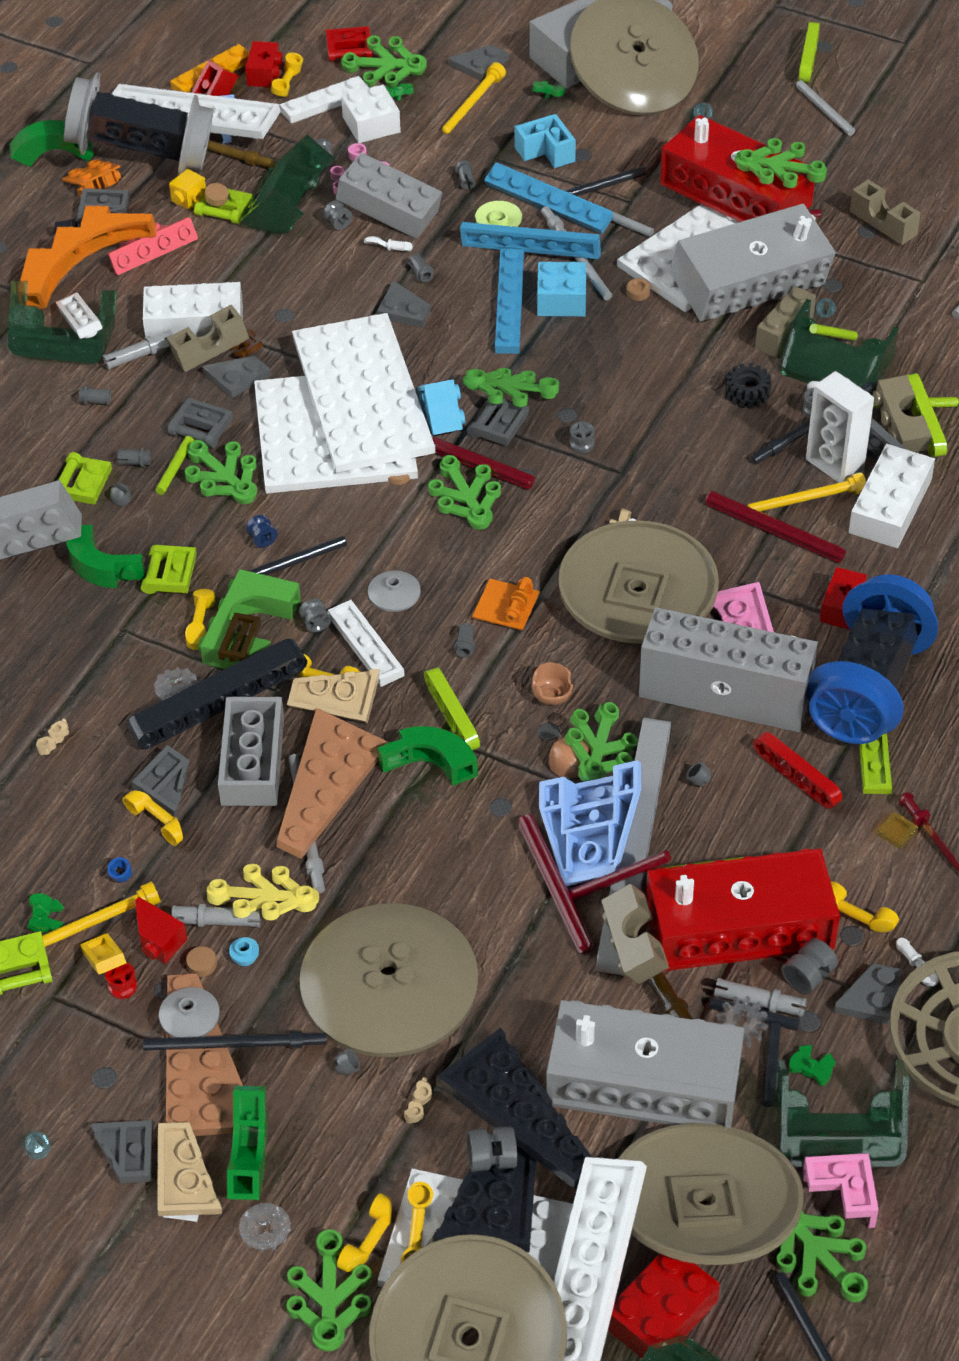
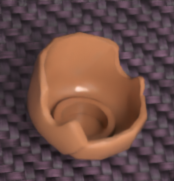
(551, 683)
(564, 760)

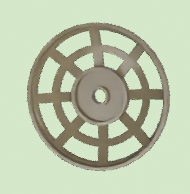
(923, 1018)

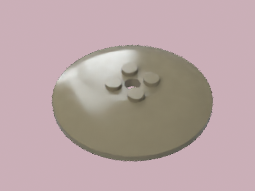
(630, 79)
(623, 555)
(396, 1011)
(744, 1178)
(463, 1287)

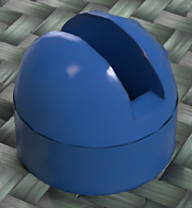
(124, 865)

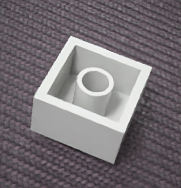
(371, 113)

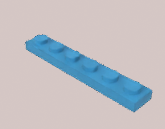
(542, 194)
(531, 240)
(509, 301)

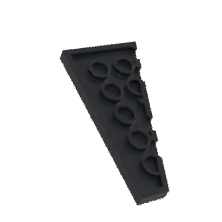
(507, 1093)
(494, 1203)

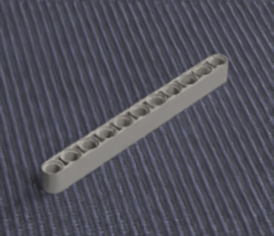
(652, 755)

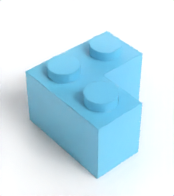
(545, 137)
(441, 406)

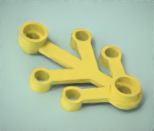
(264, 896)

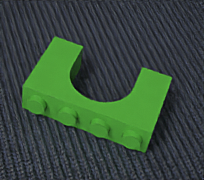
(248, 595)

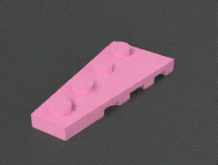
(743, 607)

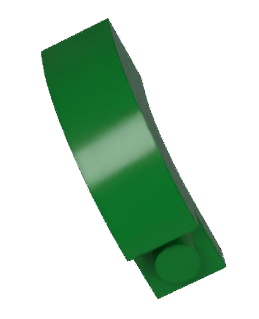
(43, 137)
(100, 567)
(431, 746)
(249, 1143)

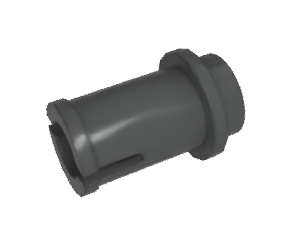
(464, 171)
(423, 271)
(94, 395)
(134, 457)
(464, 645)

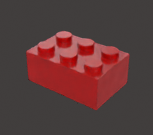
(662, 1303)

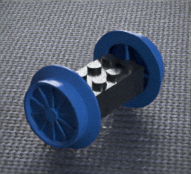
(858, 692)

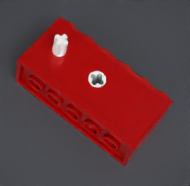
(703, 168)
(742, 908)

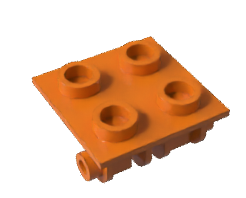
(94, 176)
(507, 603)

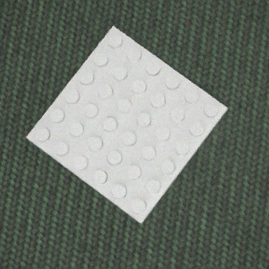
(295, 445)

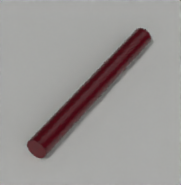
(620, 875)

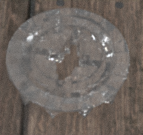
(163, 684)
(264, 1214)

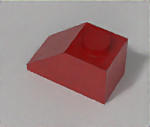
(215, 80)
(158, 931)

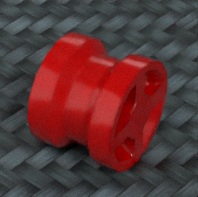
(128, 985)

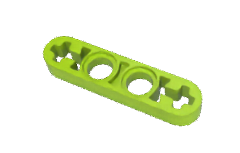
(809, 52)
(922, 406)
(451, 707)

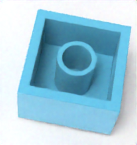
(561, 289)

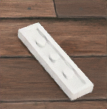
(320, 100)
(79, 316)
(365, 642)

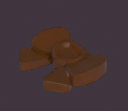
(249, 346)

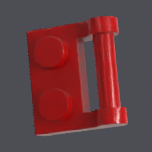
(340, 39)

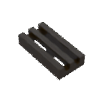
(234, 653)

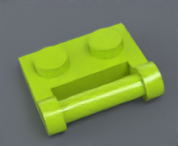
(231, 210)
(90, 479)
(177, 569)
(20, 954)

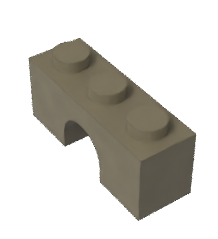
(870, 205)
(775, 328)
(226, 332)
(893, 397)
(624, 915)

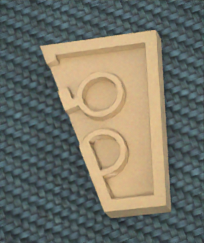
(340, 695)
(182, 1176)

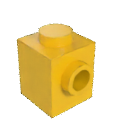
(187, 189)

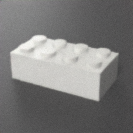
(187, 306)
(839, 427)
(891, 495)

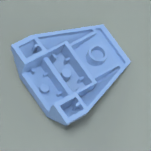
(590, 821)

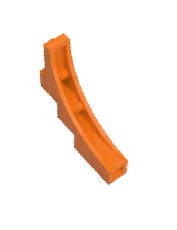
(72, 244)

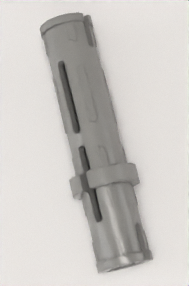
(147, 346)
(214, 916)
(769, 999)

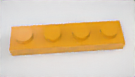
(231, 59)

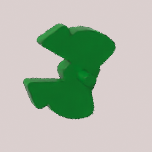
(402, 89)
(548, 89)
(41, 908)
(820, 1071)

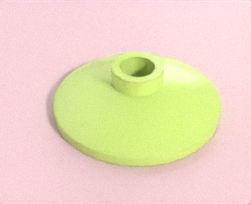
(499, 213)

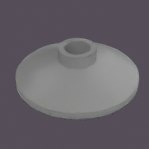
(394, 591)
(192, 1022)

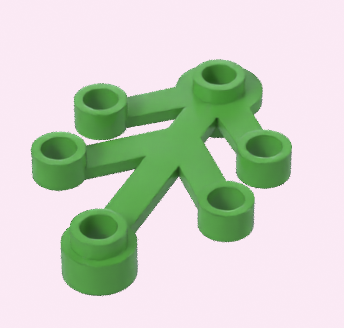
(387, 62)
(753, 160)
(502, 379)
(242, 490)
(477, 515)
(591, 766)
(819, 1248)
(330, 1296)

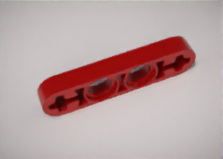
(797, 770)

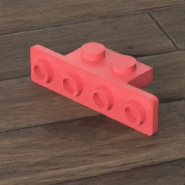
(141, 250)

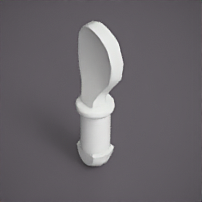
(390, 245)
(915, 959)

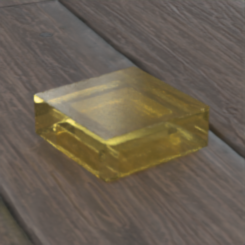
(897, 830)

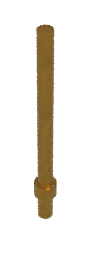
(250, 157)

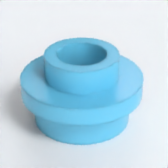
(246, 957)

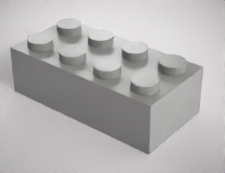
(388, 195)
(37, 519)
(251, 751)

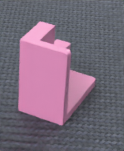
(849, 1174)

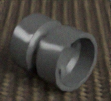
(807, 968)
(480, 1148)

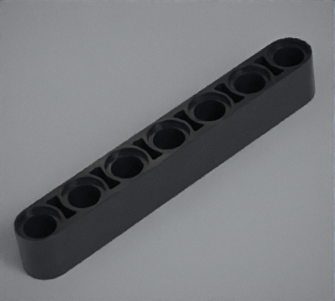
(209, 695)

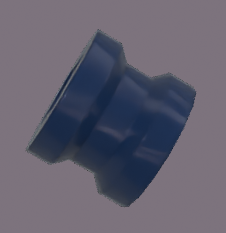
(261, 531)

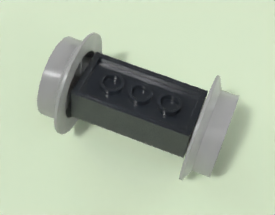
(137, 125)

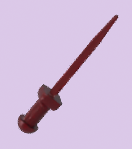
(921, 819)

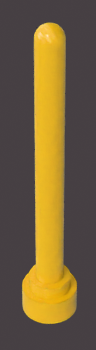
(494, 74)
(853, 484)
(147, 892)

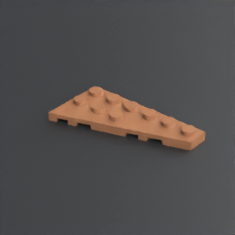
(329, 772)
(200, 1079)

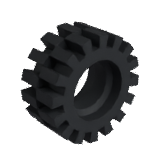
(748, 395)

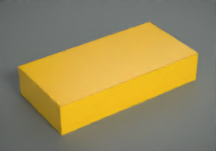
(103, 953)

